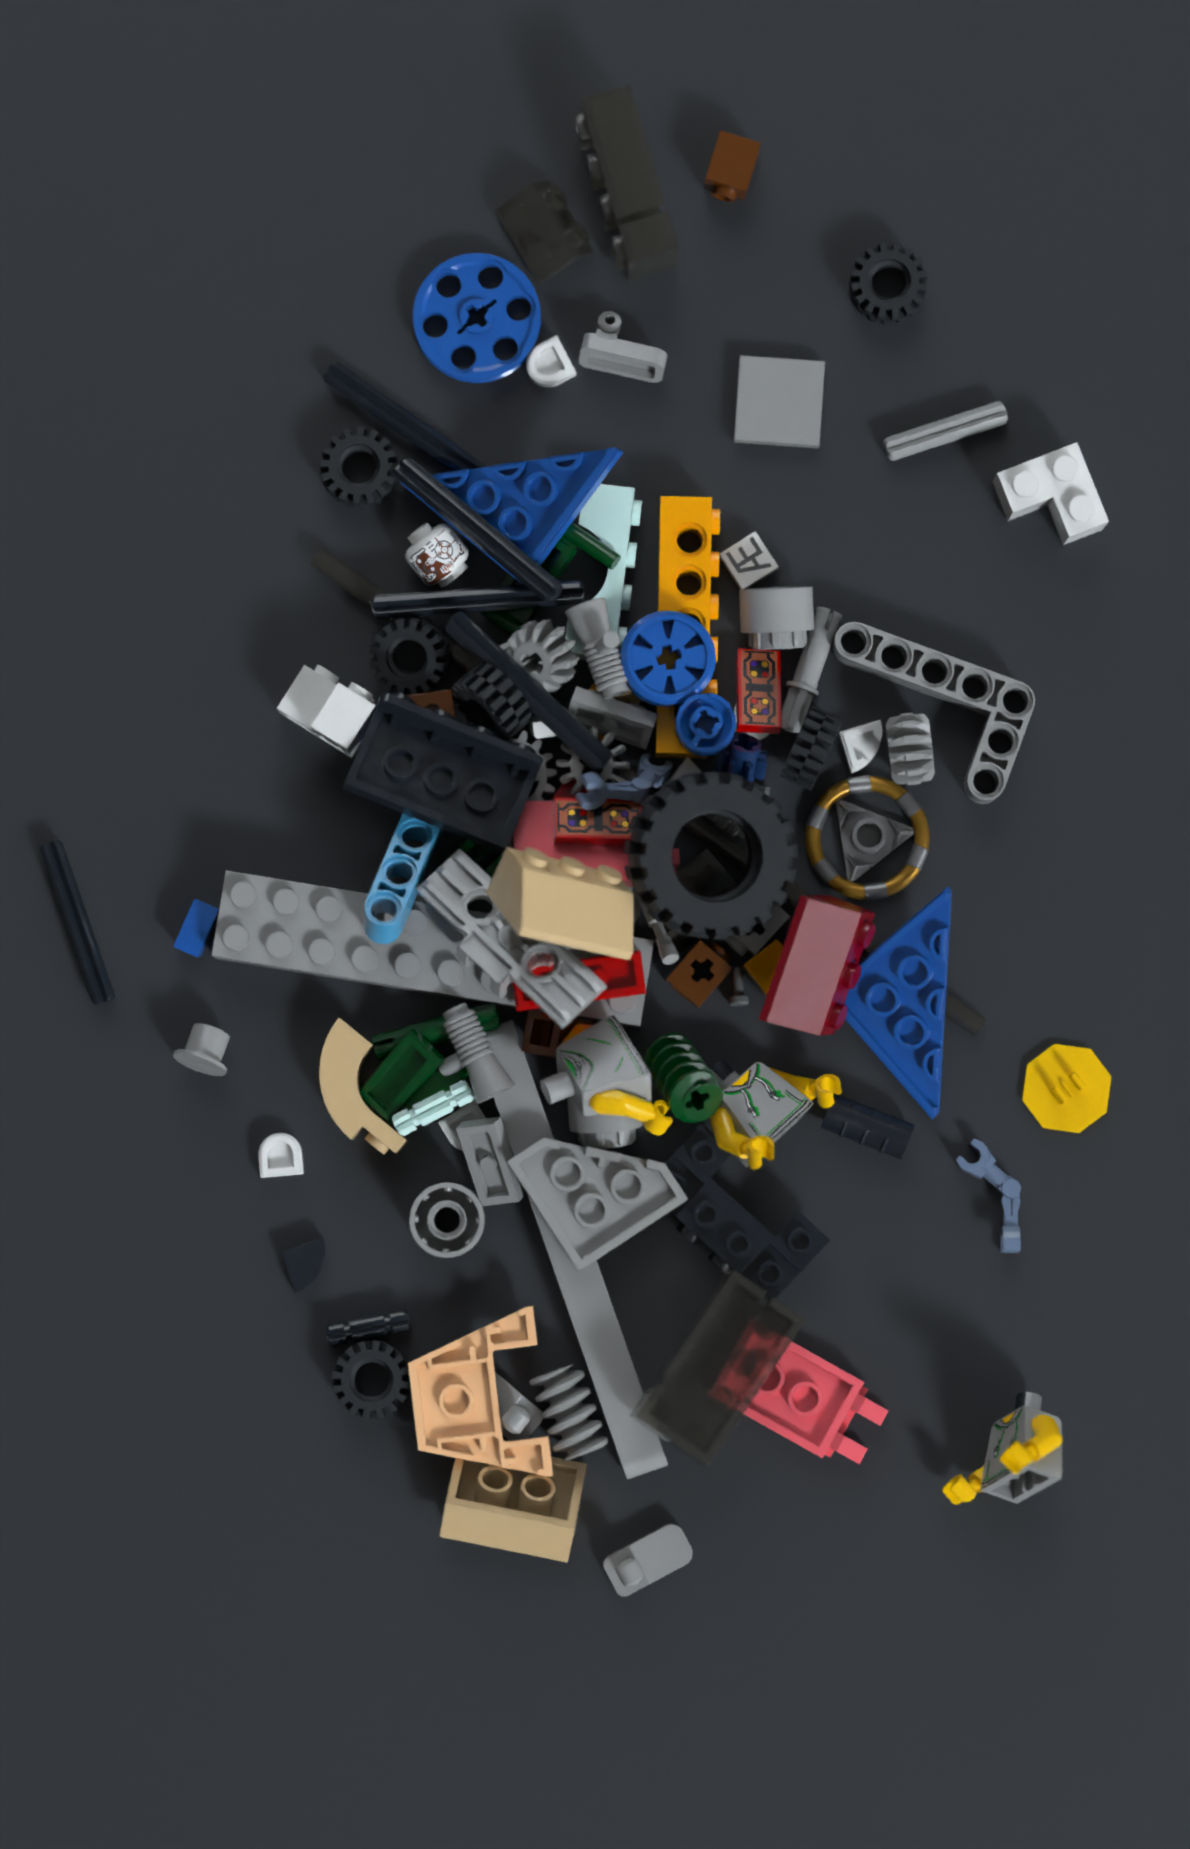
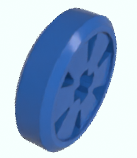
(681, 636)

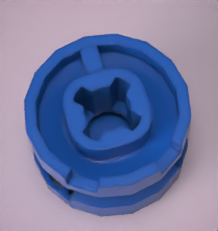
(705, 724)

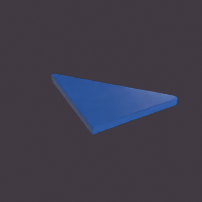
(532, 498)
(903, 1001)

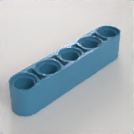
(402, 862)

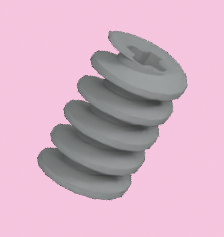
(569, 1412)

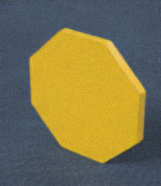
(1066, 1088)

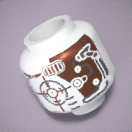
(436, 554)

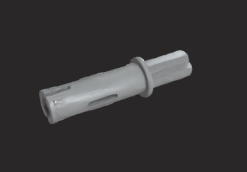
(809, 670)

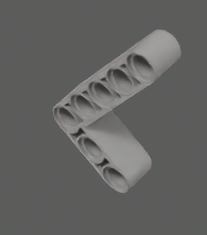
(951, 691)

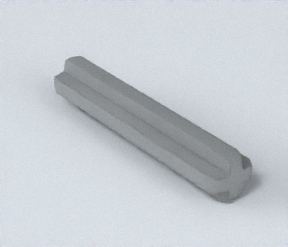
(945, 430)

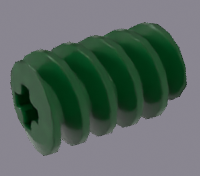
(683, 1078)

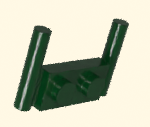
(555, 565)

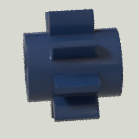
(743, 758)

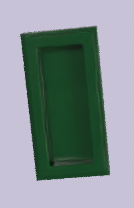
(400, 1075)

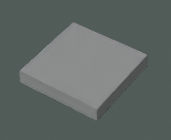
(779, 401)

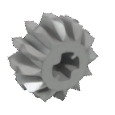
(544, 653)
(910, 748)
(578, 767)

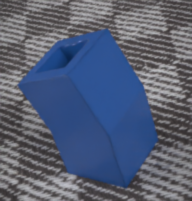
(197, 928)

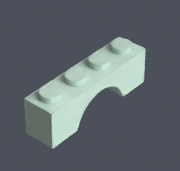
(609, 519)

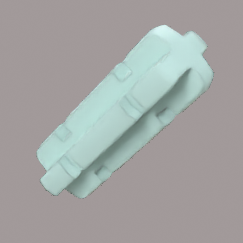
(433, 1107)

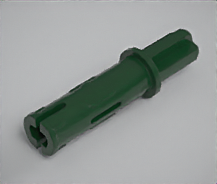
(432, 1030)

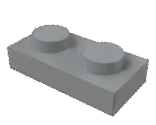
(627, 721)
(487, 1155)

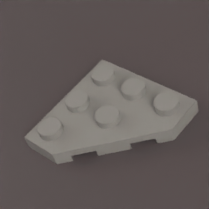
(594, 1195)

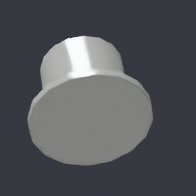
(204, 1050)

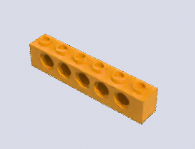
(677, 517)

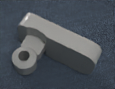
(618, 356)
(517, 1412)
(648, 1559)

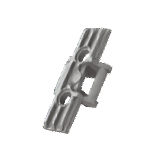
(504, 953)

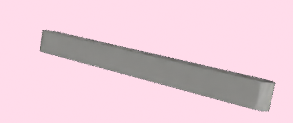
(582, 1290)

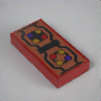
(758, 691)
(596, 826)

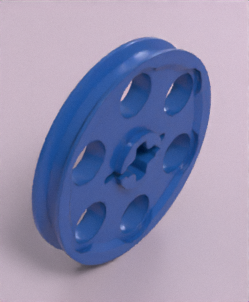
(474, 296)

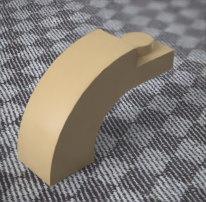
(339, 1083)

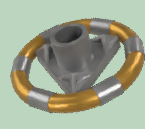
(867, 837)

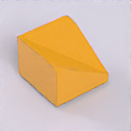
(763, 965)

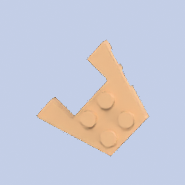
(459, 1399)

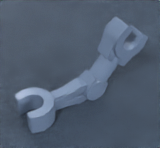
(637, 790)
(1006, 1185)

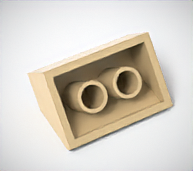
(564, 902)
(514, 1507)

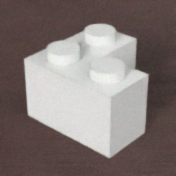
(1054, 481)
(329, 710)

